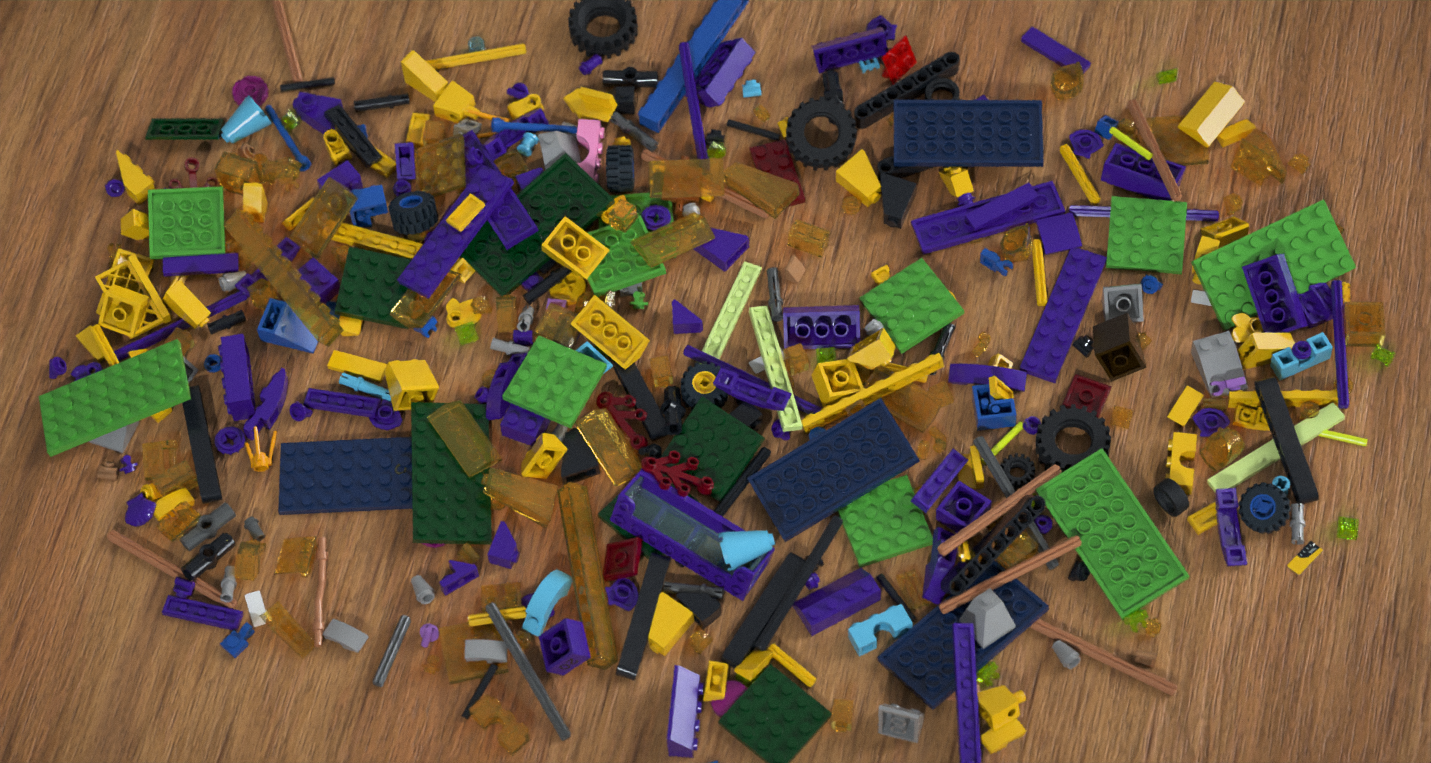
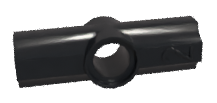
(622, 78)
(832, 88)
(673, 410)
(208, 556)

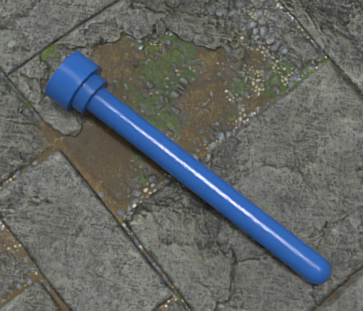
(499, 125)
(306, 164)

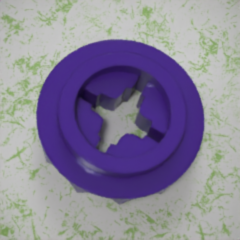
(650, 213)
(234, 434)

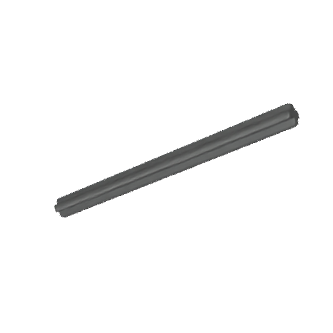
(1008, 490)
(528, 671)

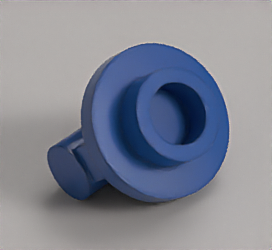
(1150, 284)

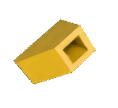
(956, 180)
(255, 201)
(135, 225)

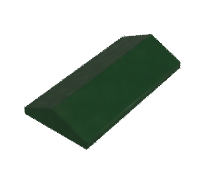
(185, 129)

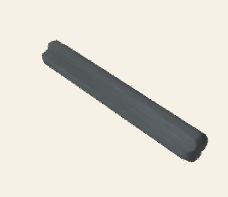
(391, 651)

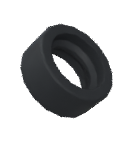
(942, 84)
(1171, 497)

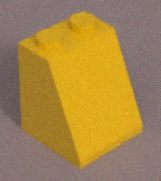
(410, 383)

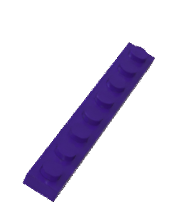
(966, 693)

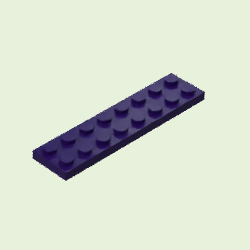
(509, 218)
(951, 227)
(447, 243)
(1063, 314)

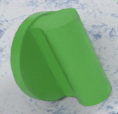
(638, 300)

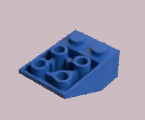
(284, 328)

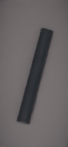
(307, 84)
(754, 130)
(895, 596)
(480, 690)

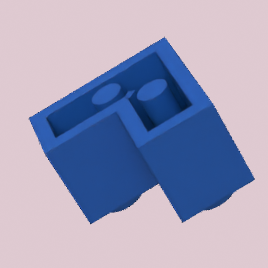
(370, 203)
(991, 412)

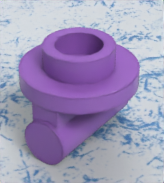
(429, 634)

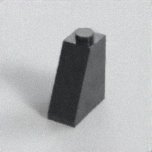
(896, 199)
(578, 460)

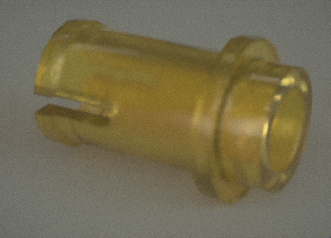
(1216, 403)

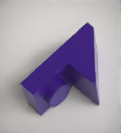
(405, 161)
(462, 574)

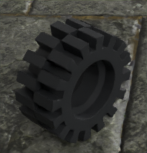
(1020, 462)

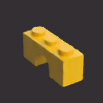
(1182, 448)

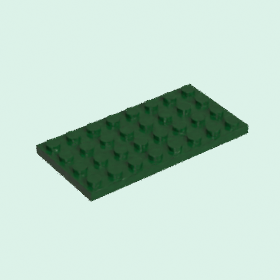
(556, 193)
(445, 500)

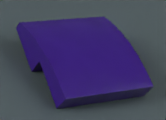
(1058, 233)
(1317, 304)

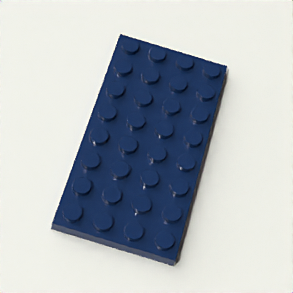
(968, 133)
(833, 469)
(345, 476)
(925, 652)

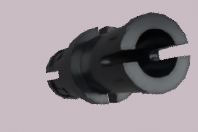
(226, 322)

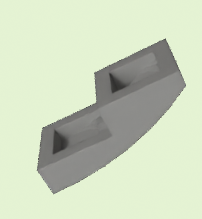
(346, 635)
(488, 650)

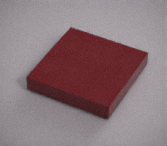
(1087, 393)
(622, 559)

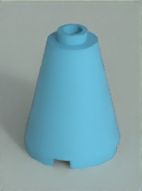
(244, 121)
(744, 546)

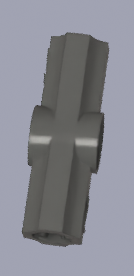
(198, 533)

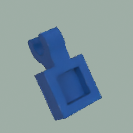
(992, 261)
(236, 642)

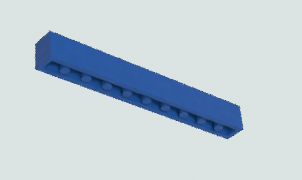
(702, 45)

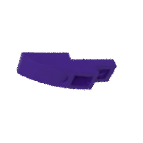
(272, 401)
(496, 406)
(938, 567)

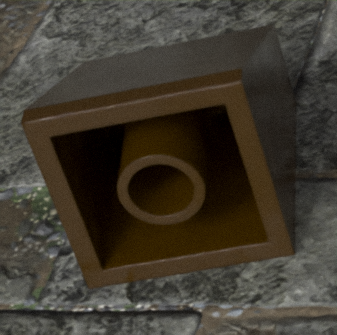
(1118, 347)

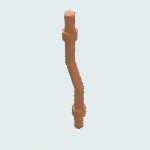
(318, 625)

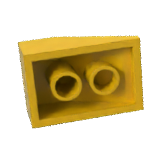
(574, 248)

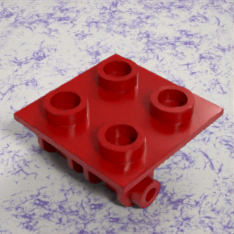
(898, 60)

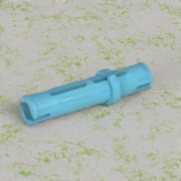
(360, 384)

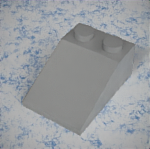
(1217, 361)
(900, 722)

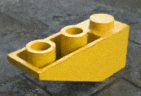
(134, 180)

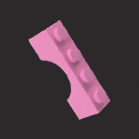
(589, 136)

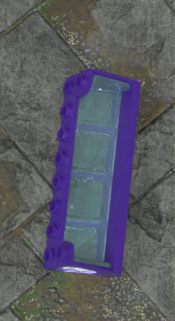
(684, 532)

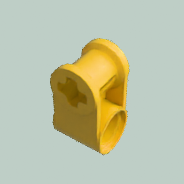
(524, 106)
(338, 149)

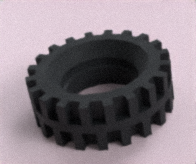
(613, 44)
(815, 156)
(1080, 418)

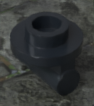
(714, 136)
(1084, 345)
(652, 450)
(1079, 572)

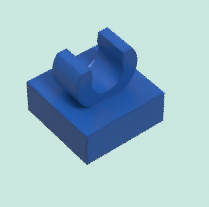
(429, 325)

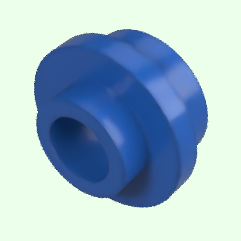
(213, 358)

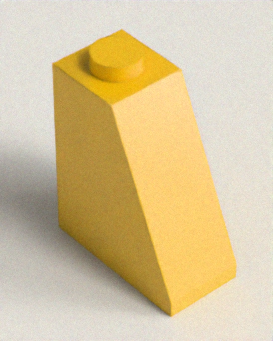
(422, 76)
(859, 179)
(186, 305)
(1259, 348)
(668, 624)

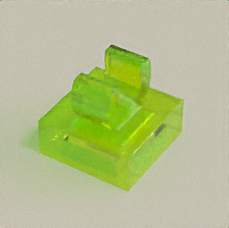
(466, 333)
(825, 354)
(1347, 528)
(1135, 618)
(986, 672)

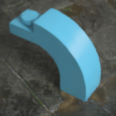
(544, 599)

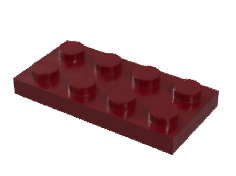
(776, 160)

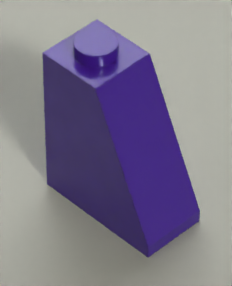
(316, 116)
(724, 249)

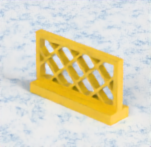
(145, 286)

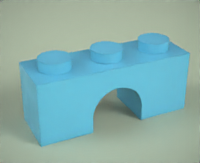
(1286, 364)
(892, 620)

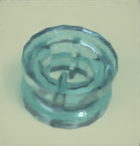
(476, 40)

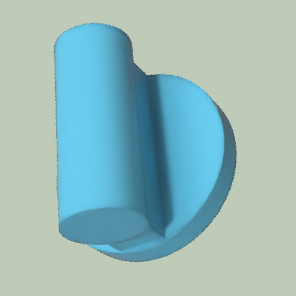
(751, 89)

